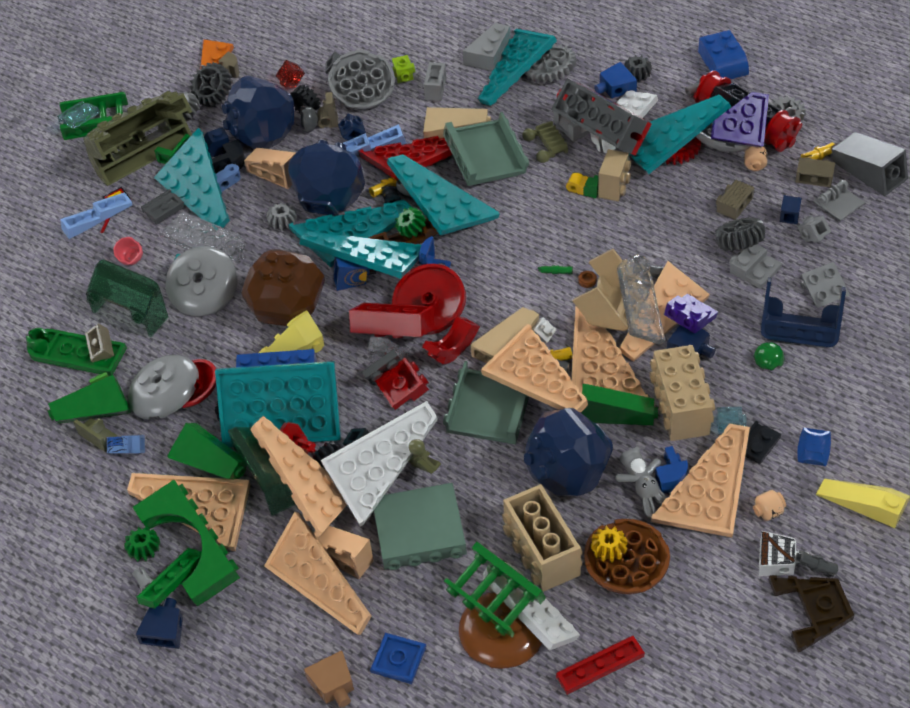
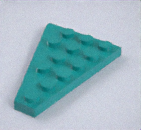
(441, 201)
(357, 223)
(380, 255)

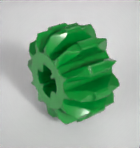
(410, 222)
(142, 543)

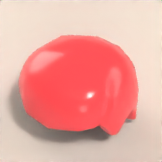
(128, 248)

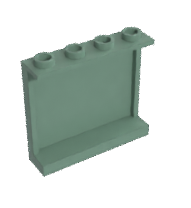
(486, 150)
(484, 408)
(419, 526)

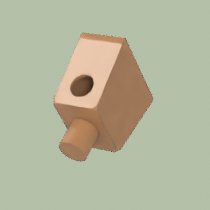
(331, 679)

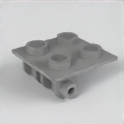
(839, 201)
(823, 284)

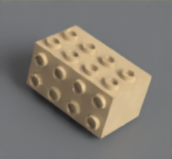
(682, 392)
(541, 538)

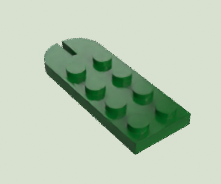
(70, 351)

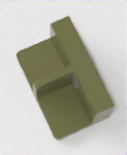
(94, 432)

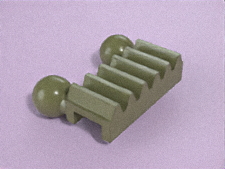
(550, 138)
(420, 457)

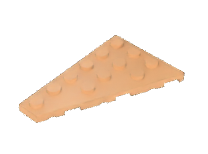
(599, 360)
(307, 479)

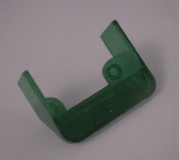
(129, 291)
(257, 459)

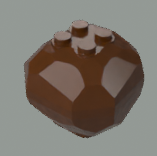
(282, 286)

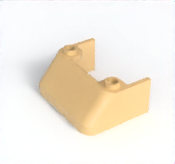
(604, 304)

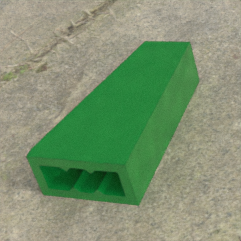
(93, 401)
(618, 407)
(206, 452)

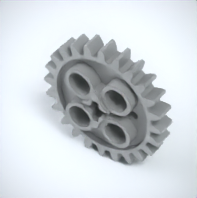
(553, 64)

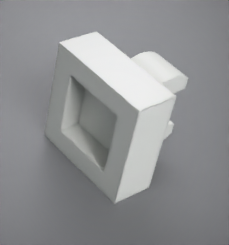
(544, 330)

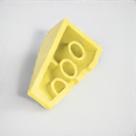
(300, 335)
(869, 500)

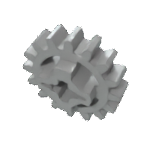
(793, 107)

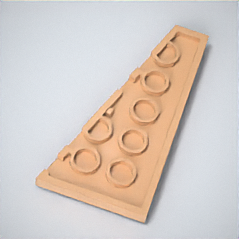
(668, 286)
(310, 570)

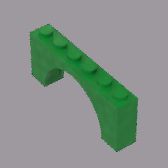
(214, 569)

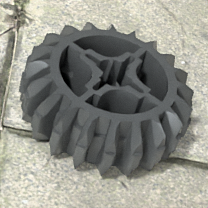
(219, 79)
(740, 234)

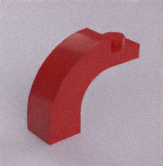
(454, 343)

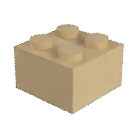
(614, 175)

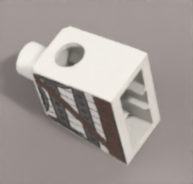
(776, 554)

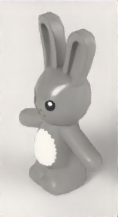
(645, 484)

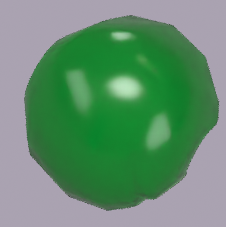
(769, 356)

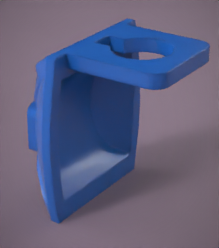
(427, 253)
(814, 446)

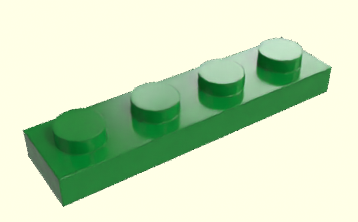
(169, 579)

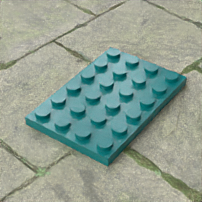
(281, 394)

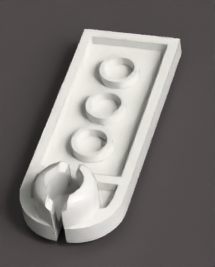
(634, 102)
(541, 619)

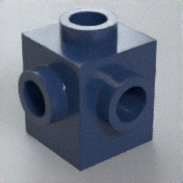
(351, 127)

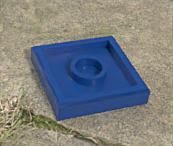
(398, 658)

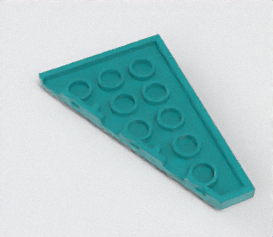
(517, 58)
(675, 130)
(194, 181)

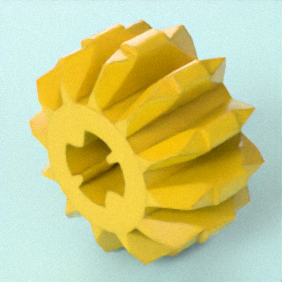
(609, 544)

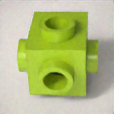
(403, 69)

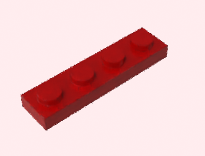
(600, 664)

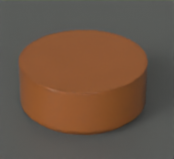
(587, 279)

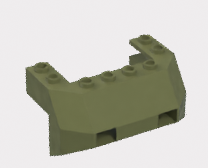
(129, 128)

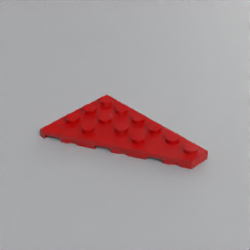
(422, 151)

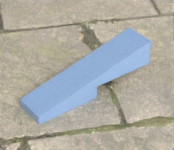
(386, 137)
(102, 210)

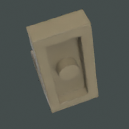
(328, 114)

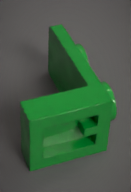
(164, 155)

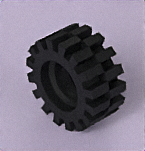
(305, 97)

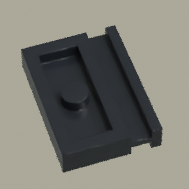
(761, 442)

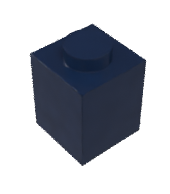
(790, 209)

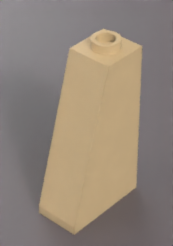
(460, 117)
(493, 341)

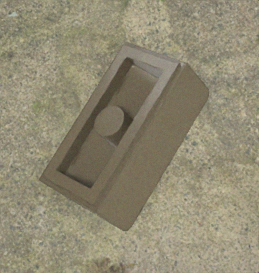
(99, 343)

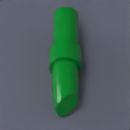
(556, 269)

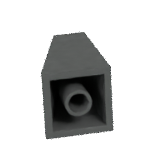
(872, 162)

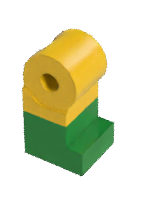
(583, 185)

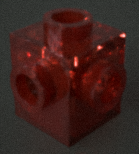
(290, 74)

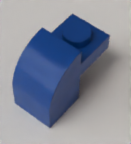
(671, 473)

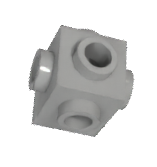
(814, 228)

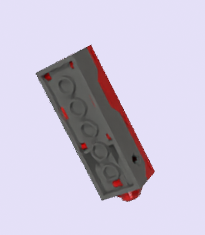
(601, 116)

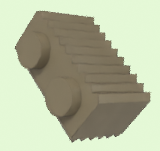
(815, 172)
(734, 199)

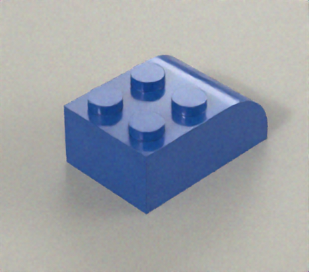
(723, 54)

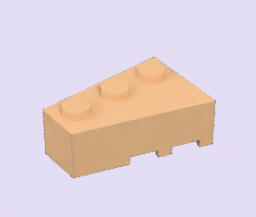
(270, 165)
(347, 550)

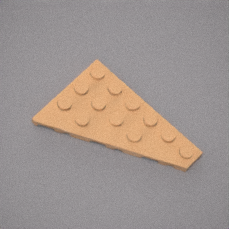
(532, 370)
(711, 490)
(218, 499)

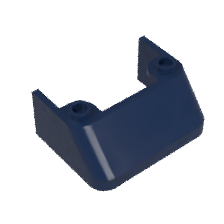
(798, 328)

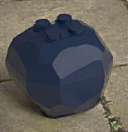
(258, 112)
(326, 177)
(567, 452)

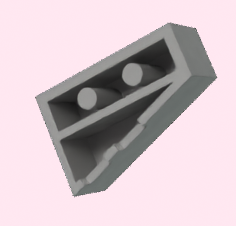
(487, 48)

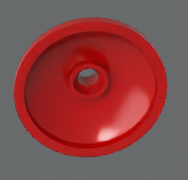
(205, 383)

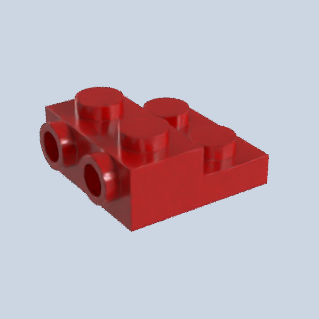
(402, 383)

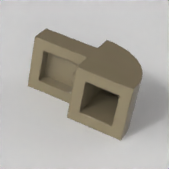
(230, 62)

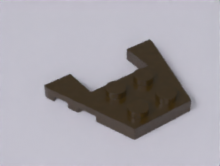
(823, 604)

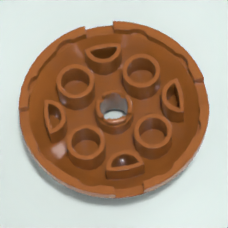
(647, 555)
(491, 648)

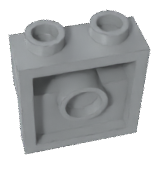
(754, 265)

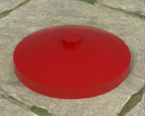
(436, 287)

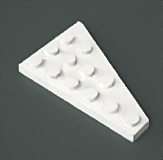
(373, 462)

